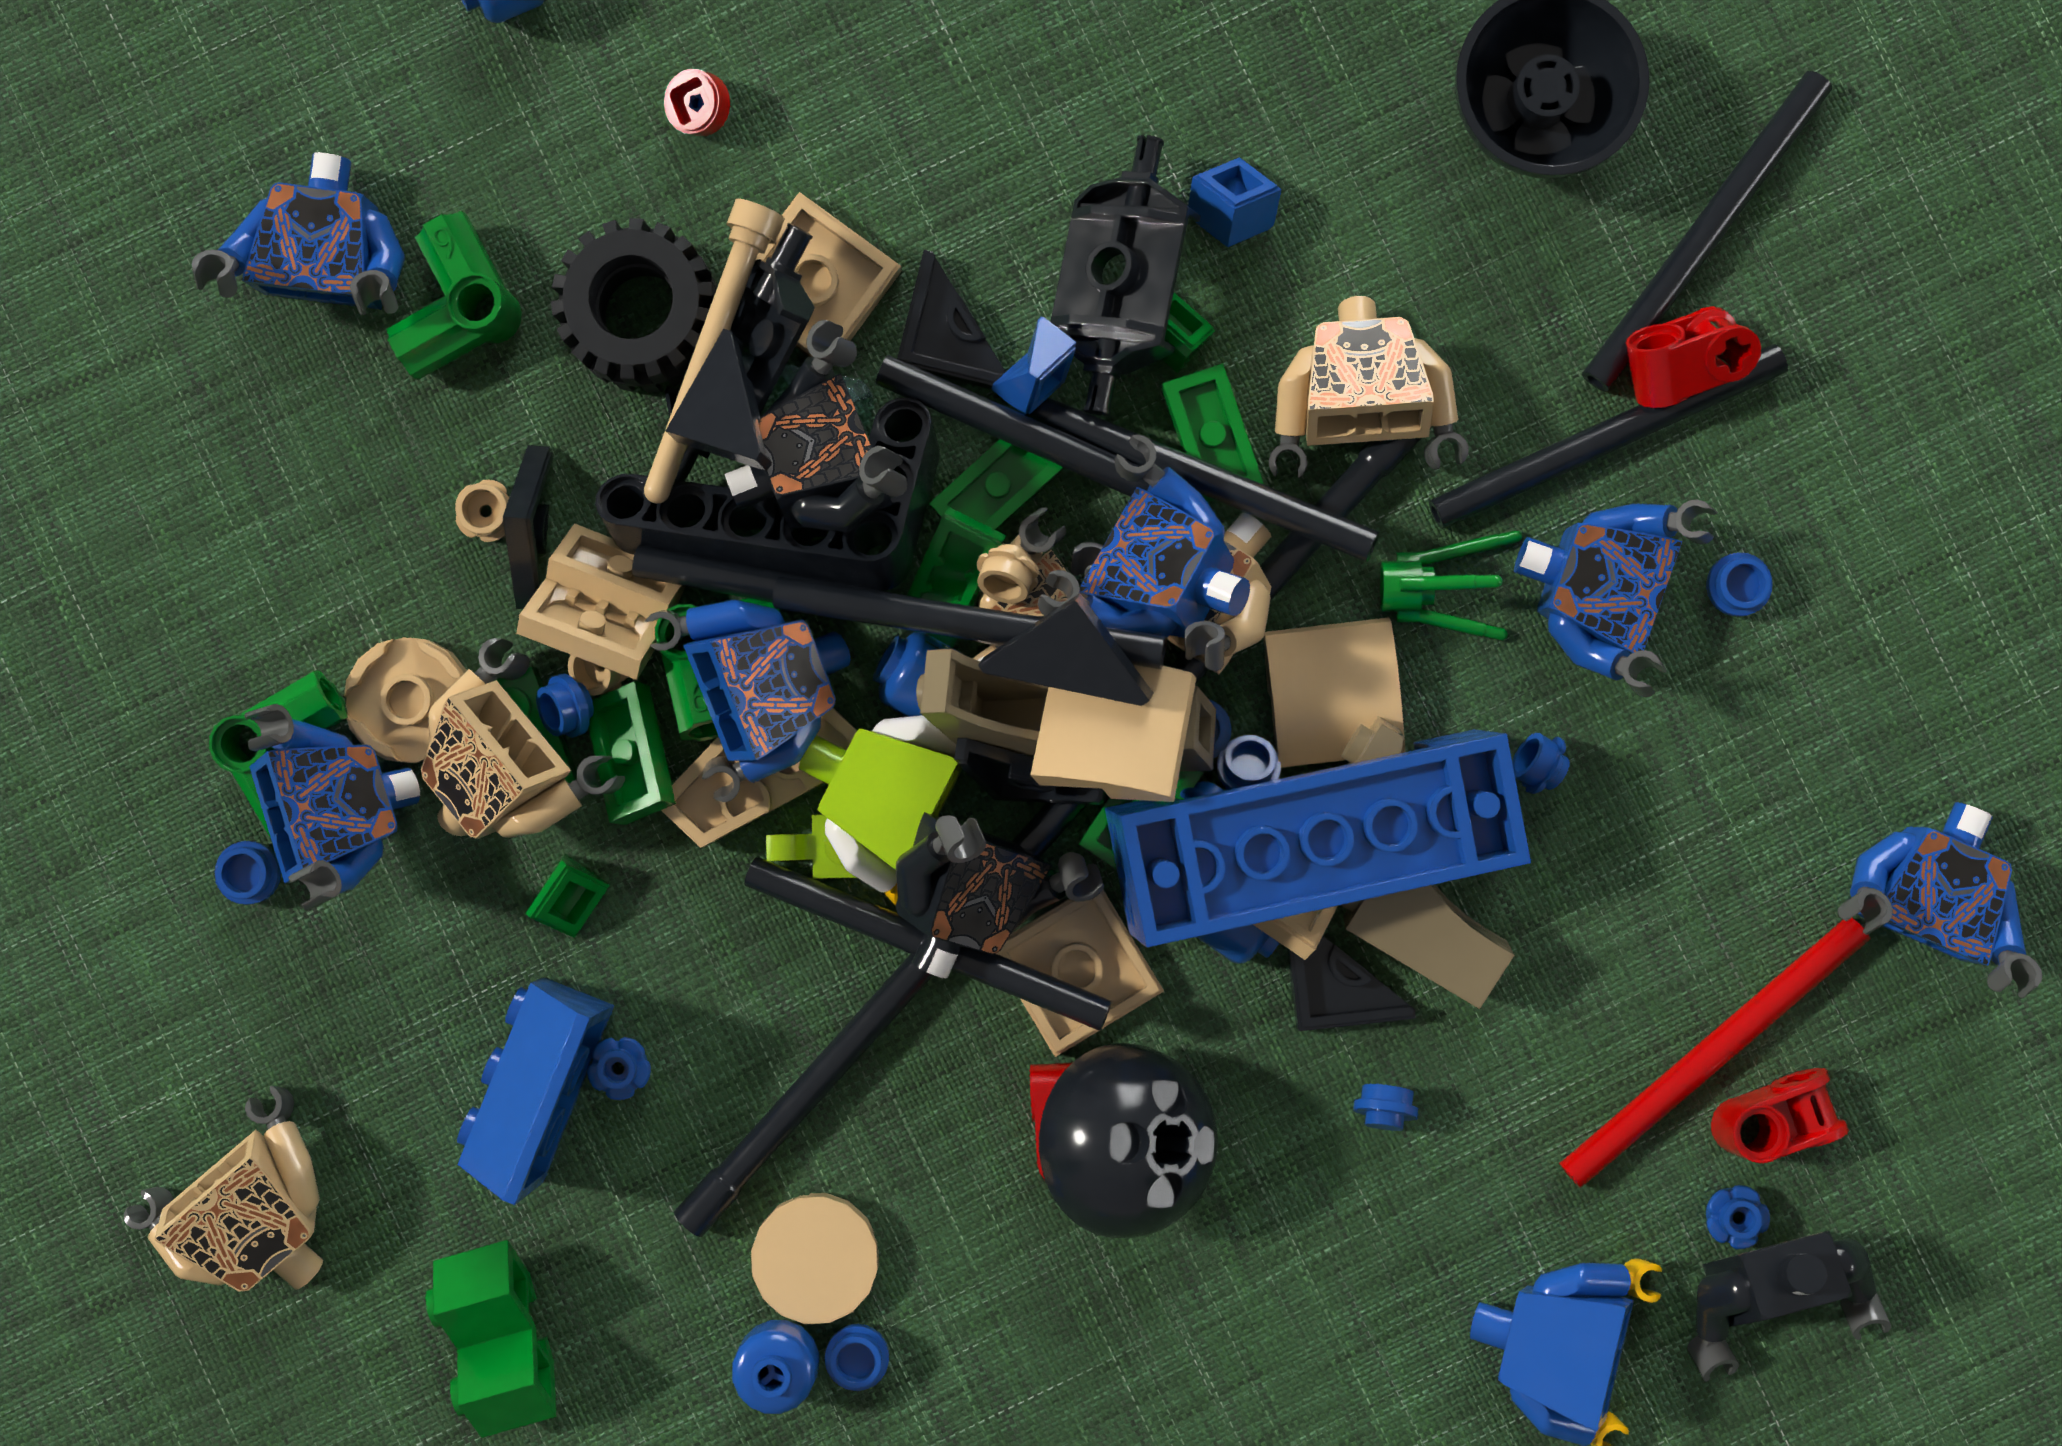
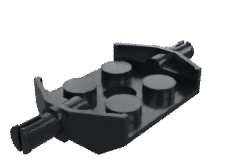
(1126, 321)
(767, 324)

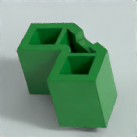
(501, 1364)

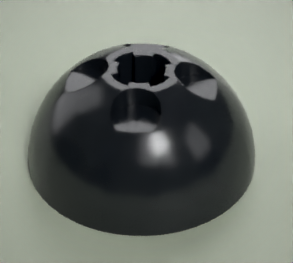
(1568, 57)
(1127, 1141)

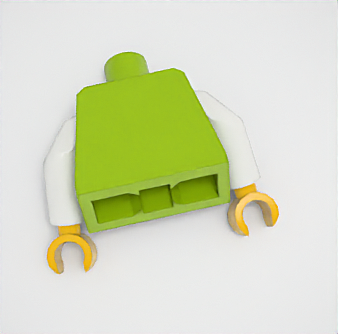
(881, 792)

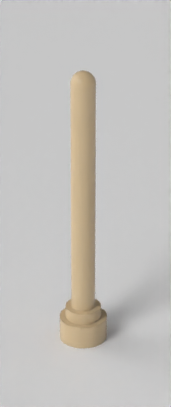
(751, 232)

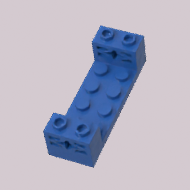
(1318, 838)

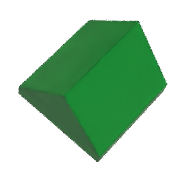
(1185, 332)
(567, 897)

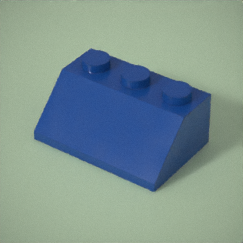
(531, 1087)

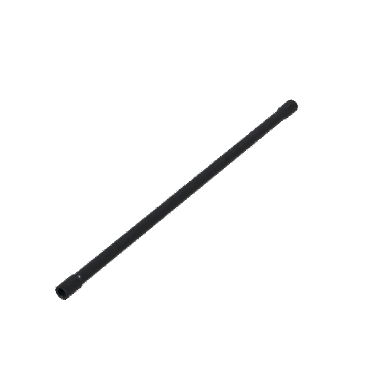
(726, 1181)

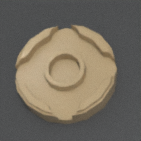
(393, 693)
(815, 1258)

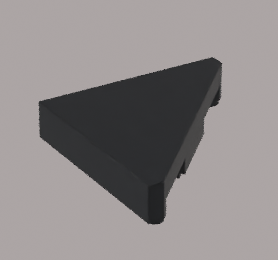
(942, 332)
(722, 408)
(527, 523)
(1070, 653)
(1008, 776)
(1339, 992)

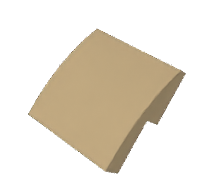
(596, 605)
(1328, 685)
(1117, 744)

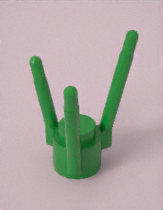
(1409, 585)

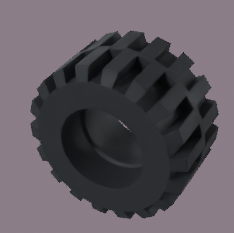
(600, 271)

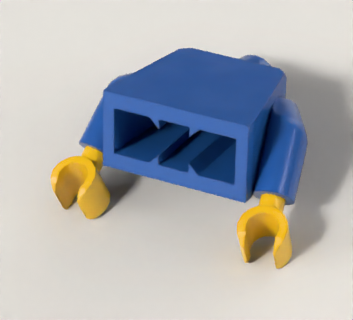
(1566, 1346)

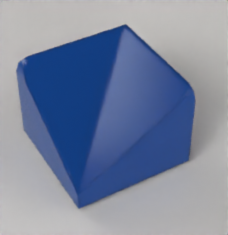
(1234, 201)
(1038, 371)

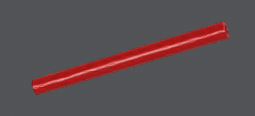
(1714, 1051)

